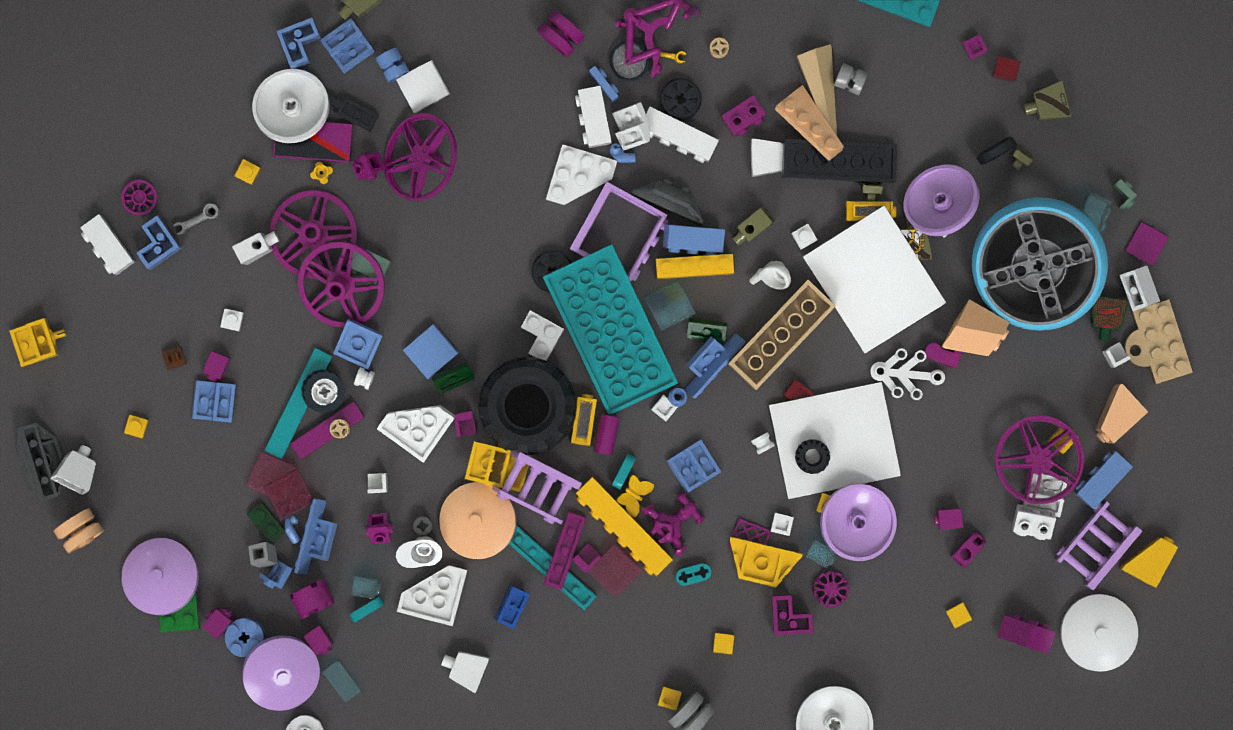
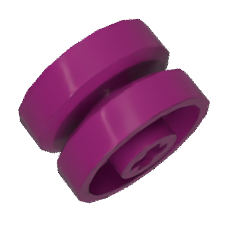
(562, 31)

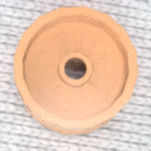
(80, 533)

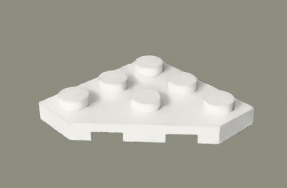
(578, 174)
(417, 428)
(435, 596)

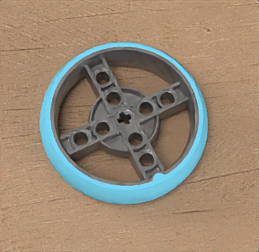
(1055, 315)

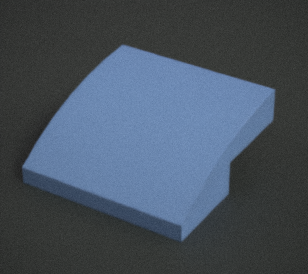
(347, 45)
(430, 351)
(213, 401)
(693, 466)

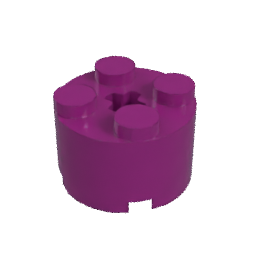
(312, 598)

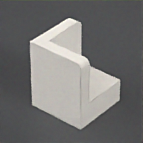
(1115, 355)
(377, 483)

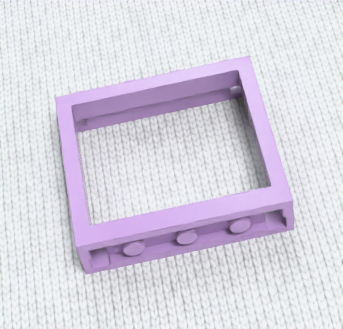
(652, 240)

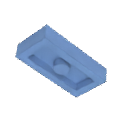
(599, 76)

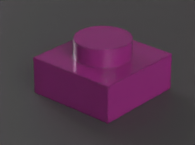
(975, 47)

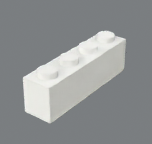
(680, 135)

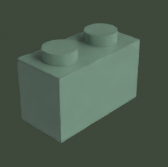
(361, 265)

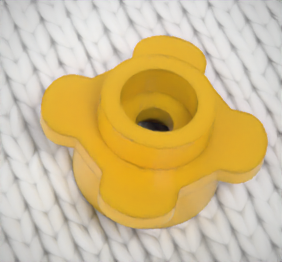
(326, 172)

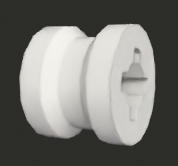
(364, 378)
(763, 443)

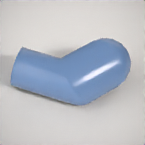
(620, 156)
(289, 528)

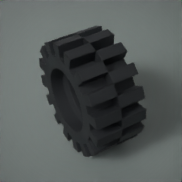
(801, 452)

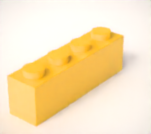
(694, 266)

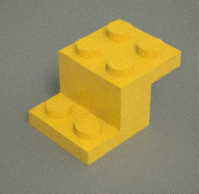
(492, 466)

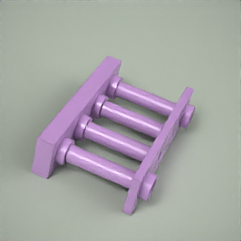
(536, 468)
(1105, 563)

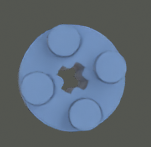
(237, 628)

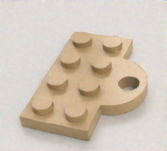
(1158, 343)

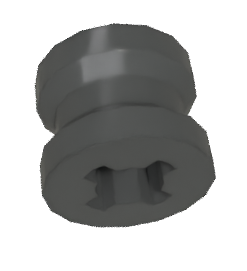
(423, 523)

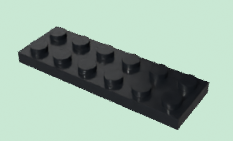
(854, 163)

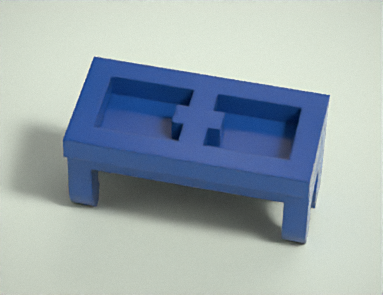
(511, 606)

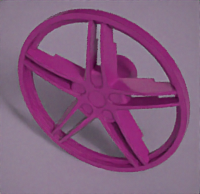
(421, 158)
(312, 232)
(340, 284)
(1039, 460)

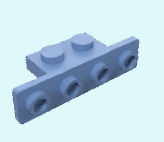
(710, 361)
(317, 538)

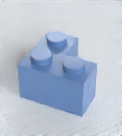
(293, 41)
(162, 245)

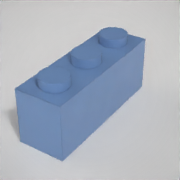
(693, 239)
(1102, 479)

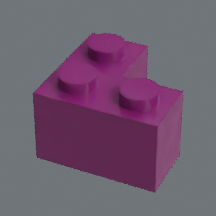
(785, 621)
(1027, 634)

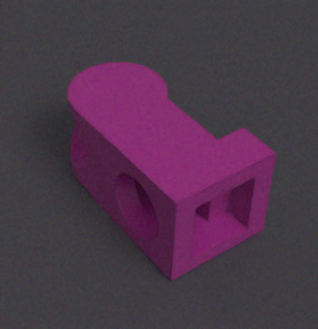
(937, 354)
(968, 549)

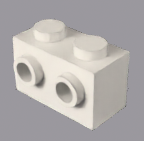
(1139, 288)
(1033, 522)

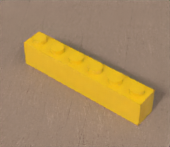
(624, 526)

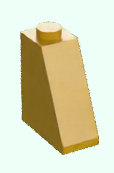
(1151, 561)

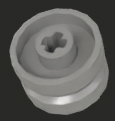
(689, 713)

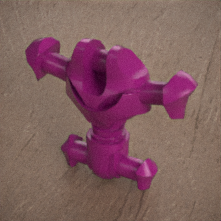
(668, 525)

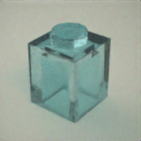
(820, 554)
(365, 587)

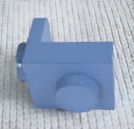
(277, 575)

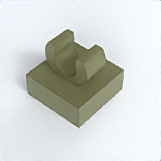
(1021, 157)
(871, 189)

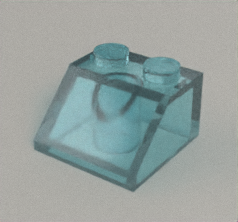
(669, 305)

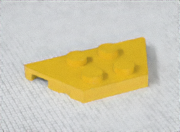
(762, 562)

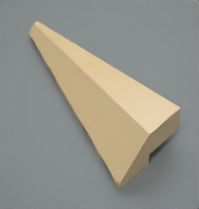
(818, 74)

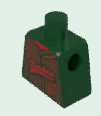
(1108, 315)

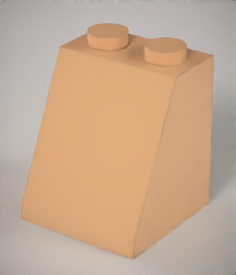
(976, 331)
(1119, 414)

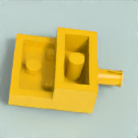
(35, 342)

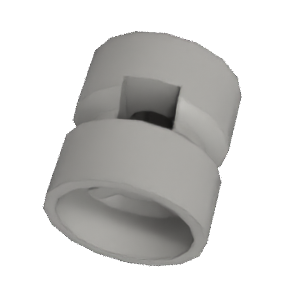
(850, 79)

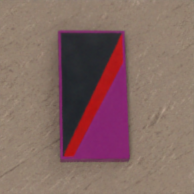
(328, 144)

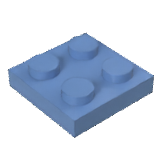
(358, 343)

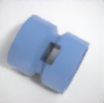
(392, 64)

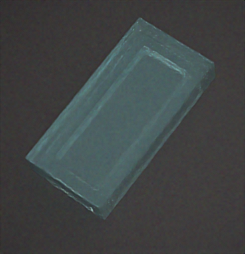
(341, 681)

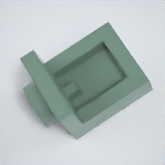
(1124, 189)

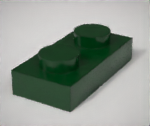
(704, 329)
(452, 378)
(266, 523)

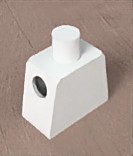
(765, 157)
(248, 251)
(76, 470)
(466, 669)

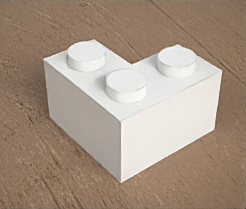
(546, 333)

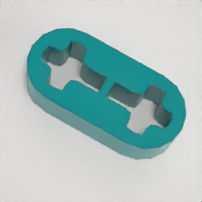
(624, 471)
(694, 579)
(366, 609)

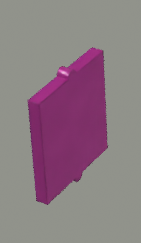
(1146, 244)

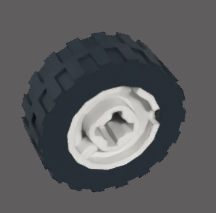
(323, 391)

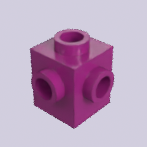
(368, 166)
(379, 528)

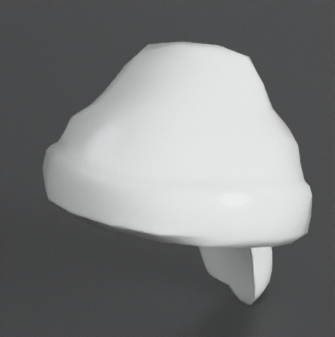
(773, 275)

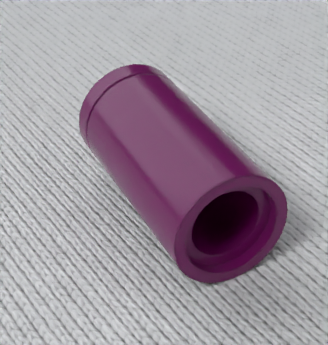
(606, 434)

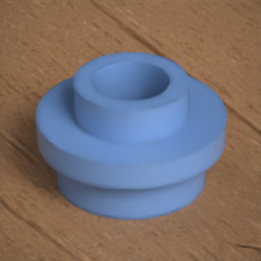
(680, 392)

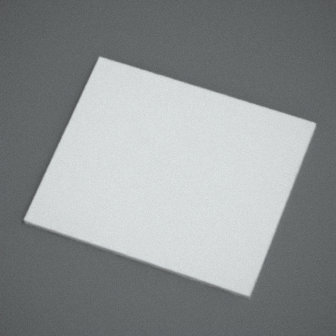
(874, 279)
(853, 428)

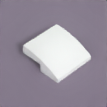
(423, 86)
(632, 126)
(1048, 487)

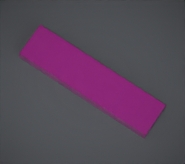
(321, 434)
(564, 551)

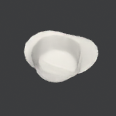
(419, 553)

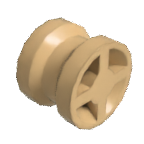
(717, 45)
(336, 430)

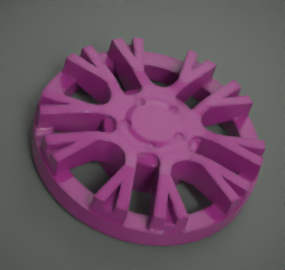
(139, 197)
(831, 588)

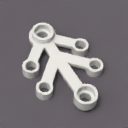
(903, 374)

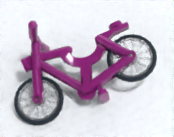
(629, 58)

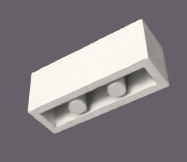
(593, 117)
(106, 245)

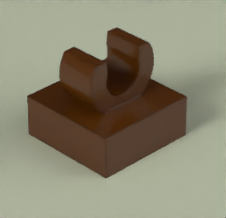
(174, 358)

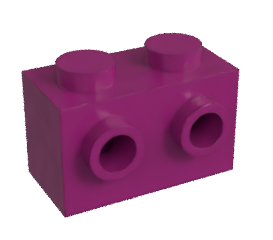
(743, 116)
(218, 621)

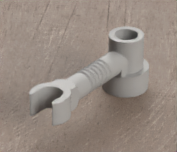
(201, 217)

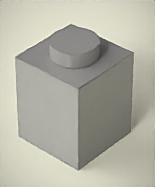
(263, 555)

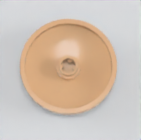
(477, 521)

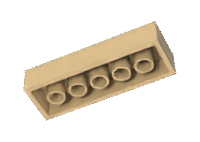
(781, 335)

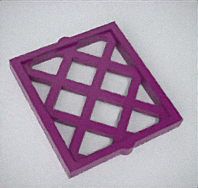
(741, 521)

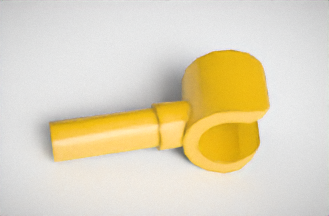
(673, 56)

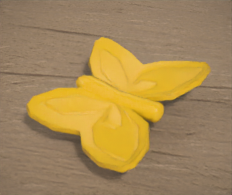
(632, 495)

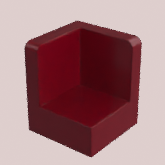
(1006, 69)
(797, 391)

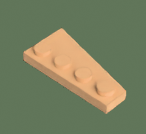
(809, 122)

